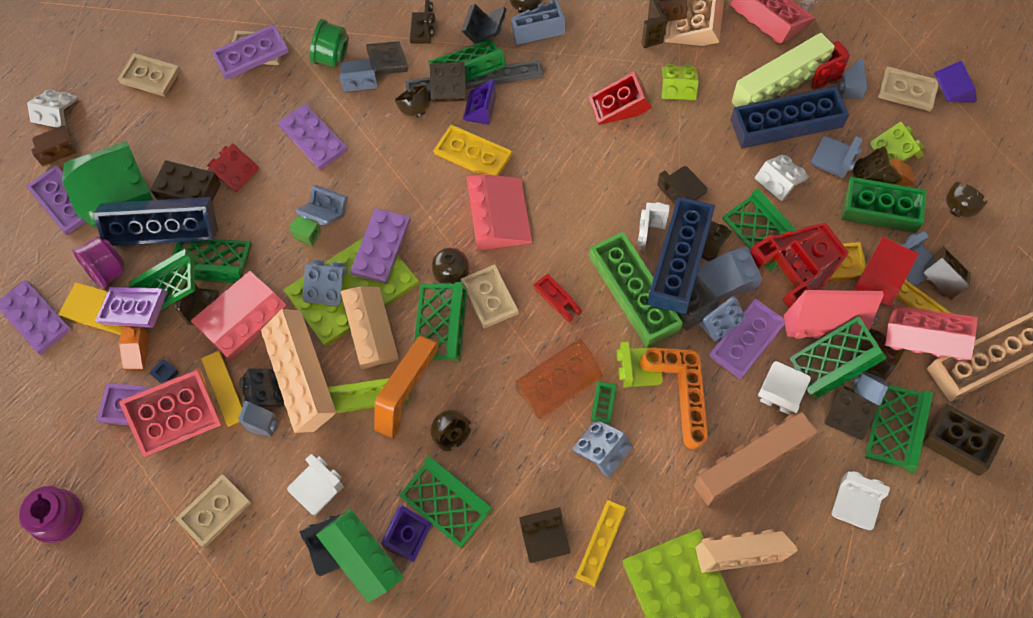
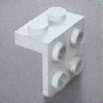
(49, 108)
(780, 176)
(653, 217)
(784, 388)
(315, 485)
(859, 500)

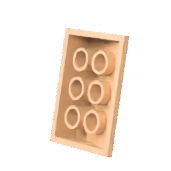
(700, 26)

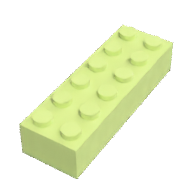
(783, 72)

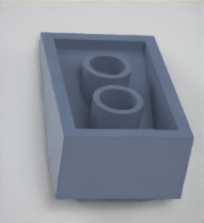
(731, 273)

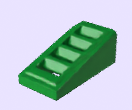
(606, 386)

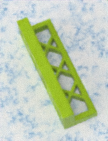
(357, 395)

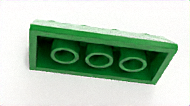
(884, 205)
(359, 555)

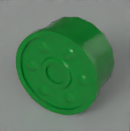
(328, 44)

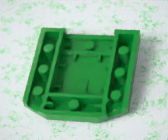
(103, 178)

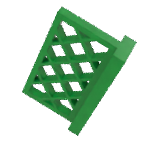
(476, 64)
(766, 210)
(170, 269)
(222, 272)
(456, 318)
(849, 369)
(917, 432)
(458, 488)

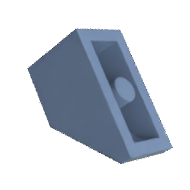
(853, 82)
(870, 387)
(258, 419)

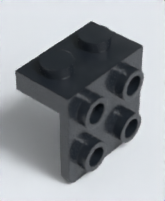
(481, 26)
(261, 388)
(320, 556)

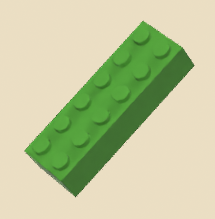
(630, 285)

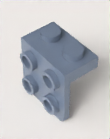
(357, 76)
(836, 156)
(324, 206)
(915, 243)
(323, 282)
(723, 319)
(603, 447)

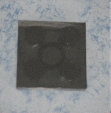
(387, 57)

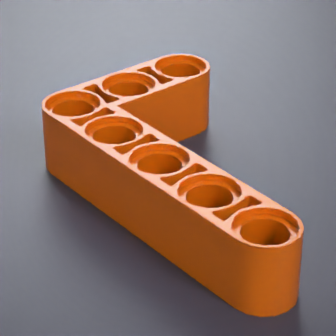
(400, 384)
(695, 390)

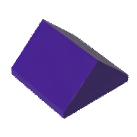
(956, 83)
(481, 103)
(406, 533)

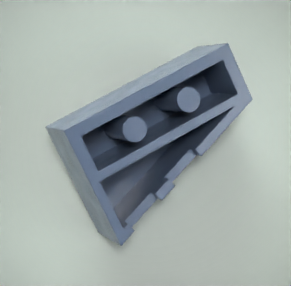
(539, 23)

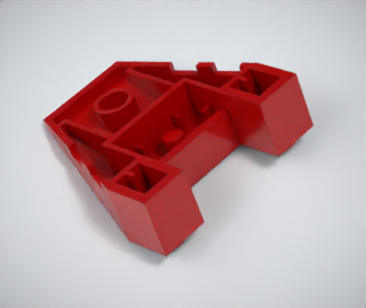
(804, 256)

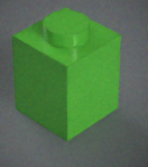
(305, 230)

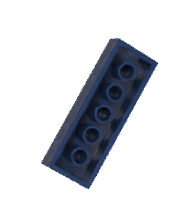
(789, 117)
(156, 221)
(681, 255)

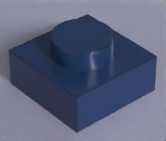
(163, 371)

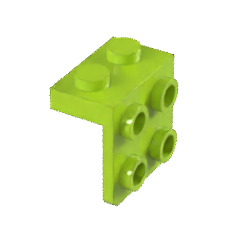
(679, 82)
(899, 143)
(630, 369)

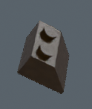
(947, 273)

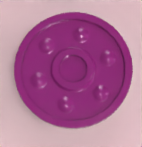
(100, 261)
(50, 514)

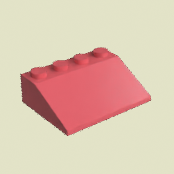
(775, 17)
(498, 211)
(823, 311)
(238, 315)
(932, 332)
(170, 412)

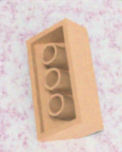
(369, 326)
(744, 551)

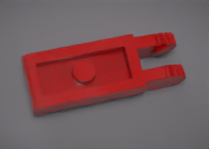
(556, 296)

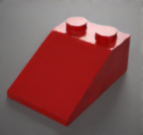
(620, 100)
(887, 269)

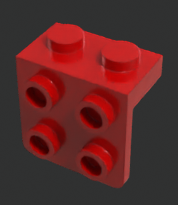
(833, 69)
(233, 167)

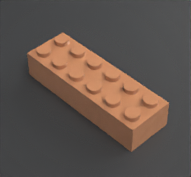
(754, 458)

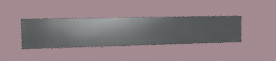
(508, 74)

